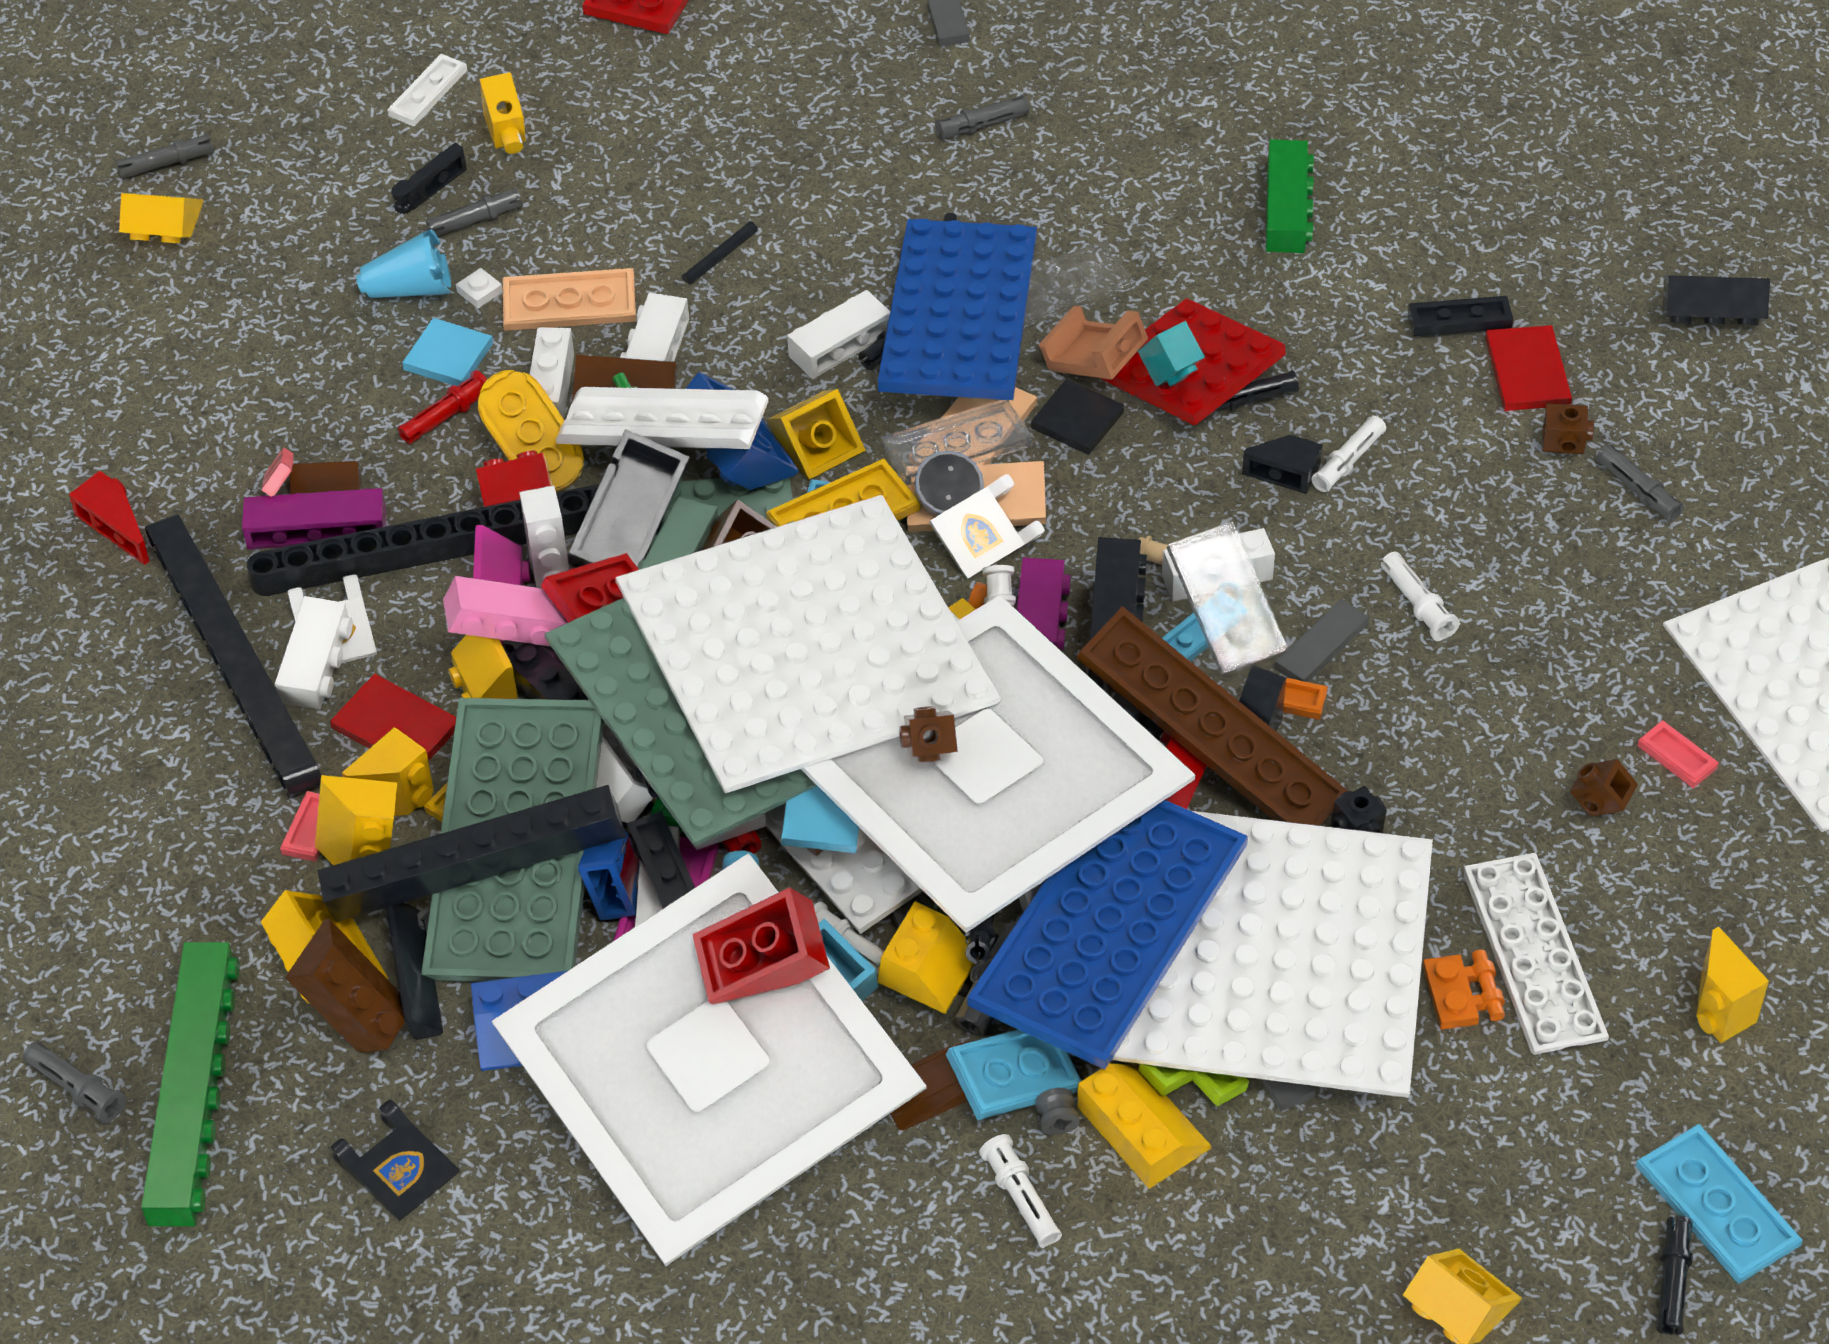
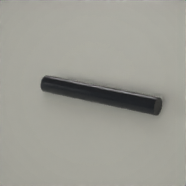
(720, 253)

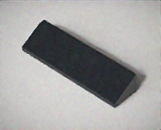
(416, 990)

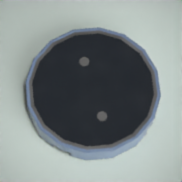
(946, 481)

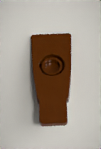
(941, 1094)

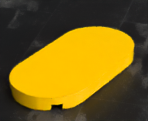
(525, 420)

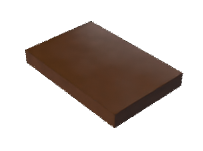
(640, 373)

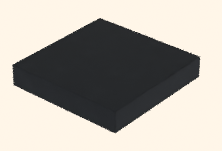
(1077, 416)

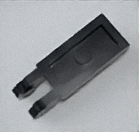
(429, 179)

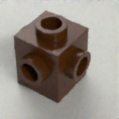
(1566, 428)
(942, 735)
(1603, 787)

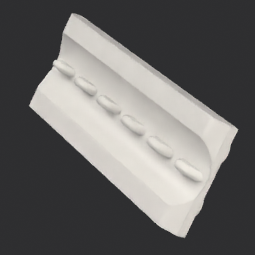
(665, 416)
(1534, 954)

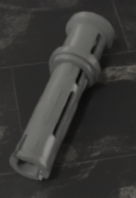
(86, 1089)

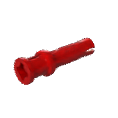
(456, 400)

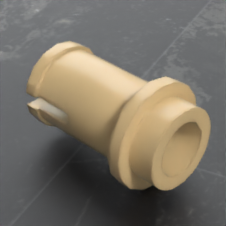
(1153, 549)

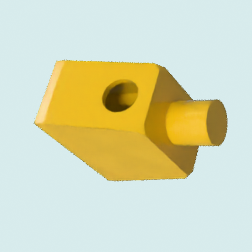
(506, 124)

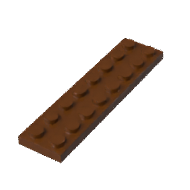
(1210, 722)

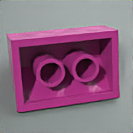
(499, 559)

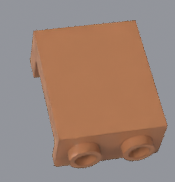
(1092, 347)

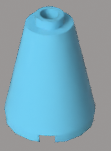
(407, 270)

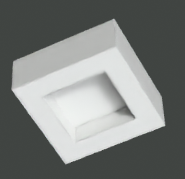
(479, 288)

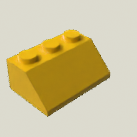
(354, 817)
(297, 918)
(1139, 1122)

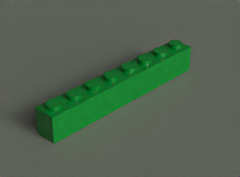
(189, 1085)

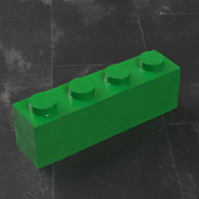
(1287, 196)

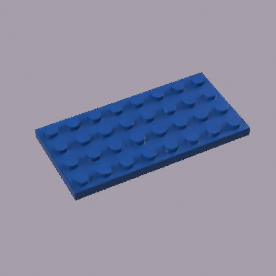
(958, 310)
(1108, 932)

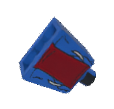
(609, 866)

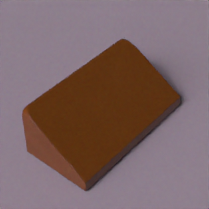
(325, 477)

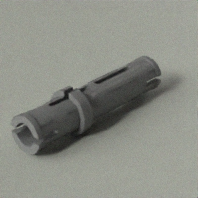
(970, 120)
(165, 156)
(485, 208)
(1650, 491)

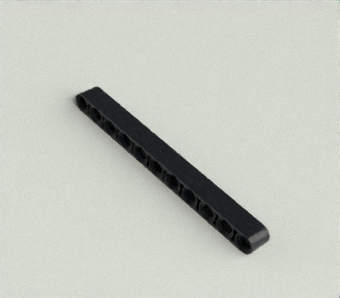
(400, 545)
(235, 655)

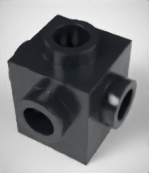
(1359, 811)

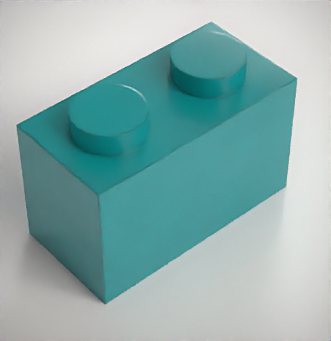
(1171, 355)

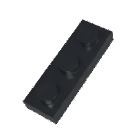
(1460, 316)
(660, 858)

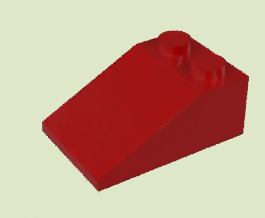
(761, 948)

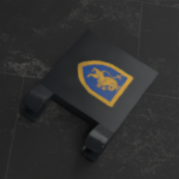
(401, 1167)

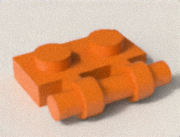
(1452, 994)

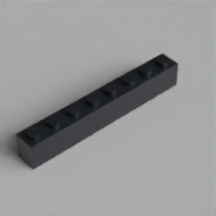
(471, 853)

